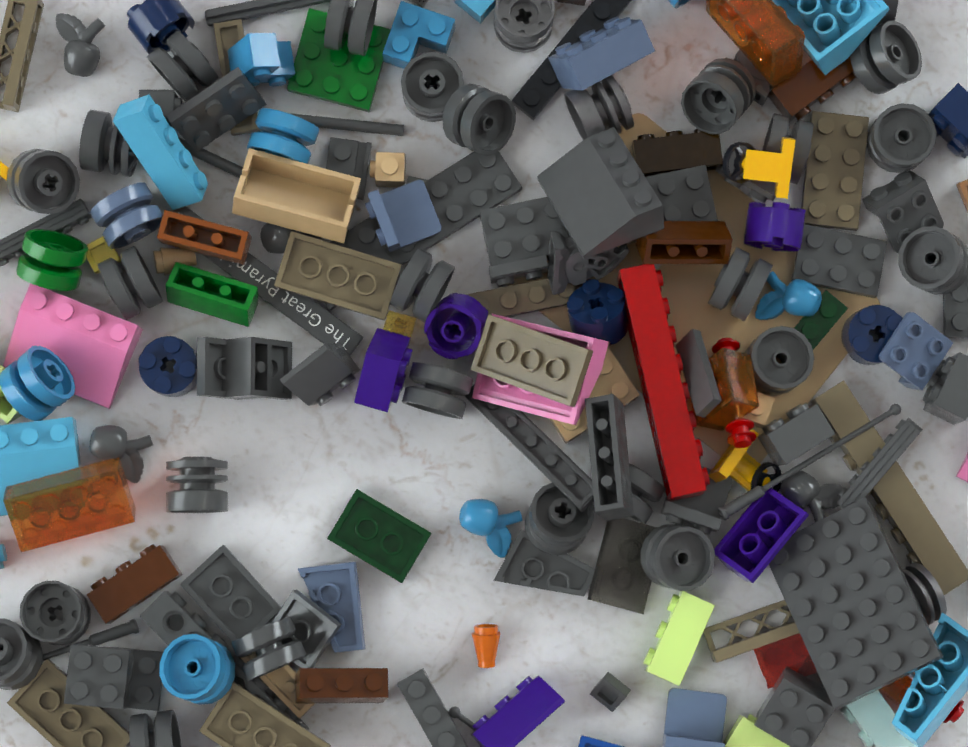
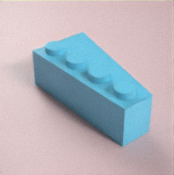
(936, 686)

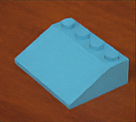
(833, 26)
(36, 451)

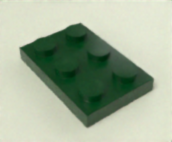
(379, 536)

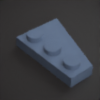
(337, 593)

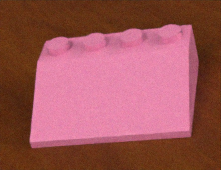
(86, 339)
(510, 396)

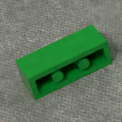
(212, 294)

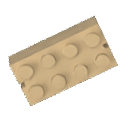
(296, 195)

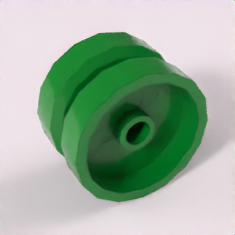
(52, 260)

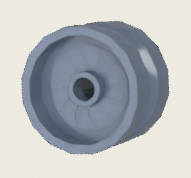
(127, 215)

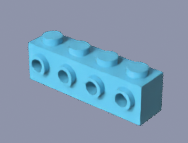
(161, 152)

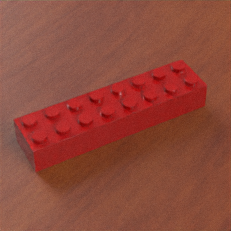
(661, 383)

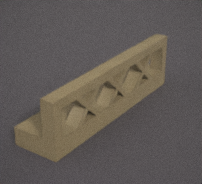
(21, 53)
(753, 642)

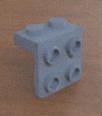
(403, 215)
(915, 351)
(694, 719)

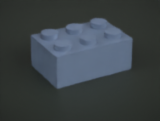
(601, 53)

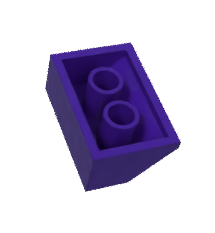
(759, 535)
(517, 715)

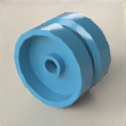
(283, 135)
(37, 383)
(197, 669)

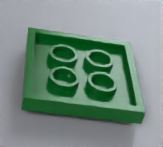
(336, 74)

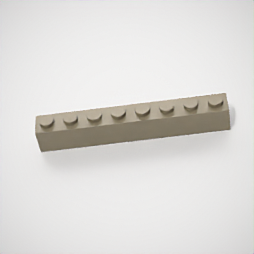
(894, 492)

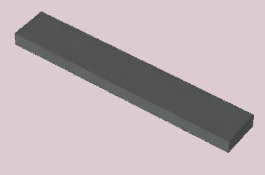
(539, 451)

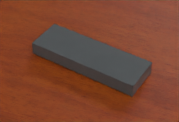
(698, 373)

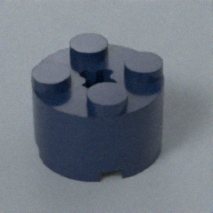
(156, 21)
(598, 311)
(856, 333)
(153, 363)

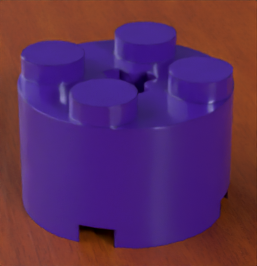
(774, 227)
(441, 329)

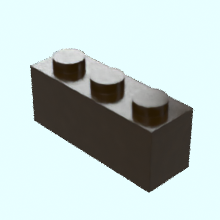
(677, 152)

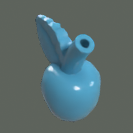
(797, 298)
(482, 519)

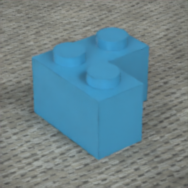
(413, 28)
(263, 59)

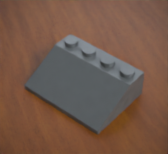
(602, 194)

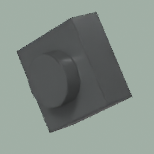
(610, 691)

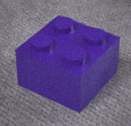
(383, 370)

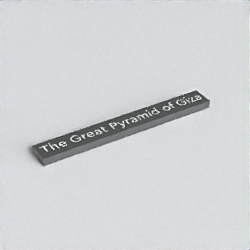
(296, 307)

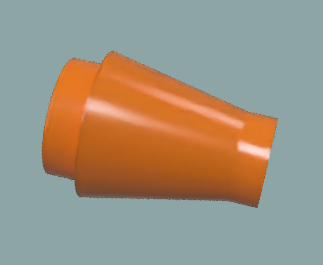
(486, 644)

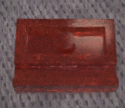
(783, 653)

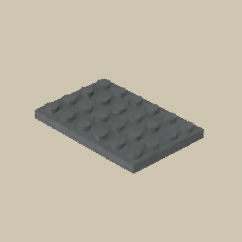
(853, 604)

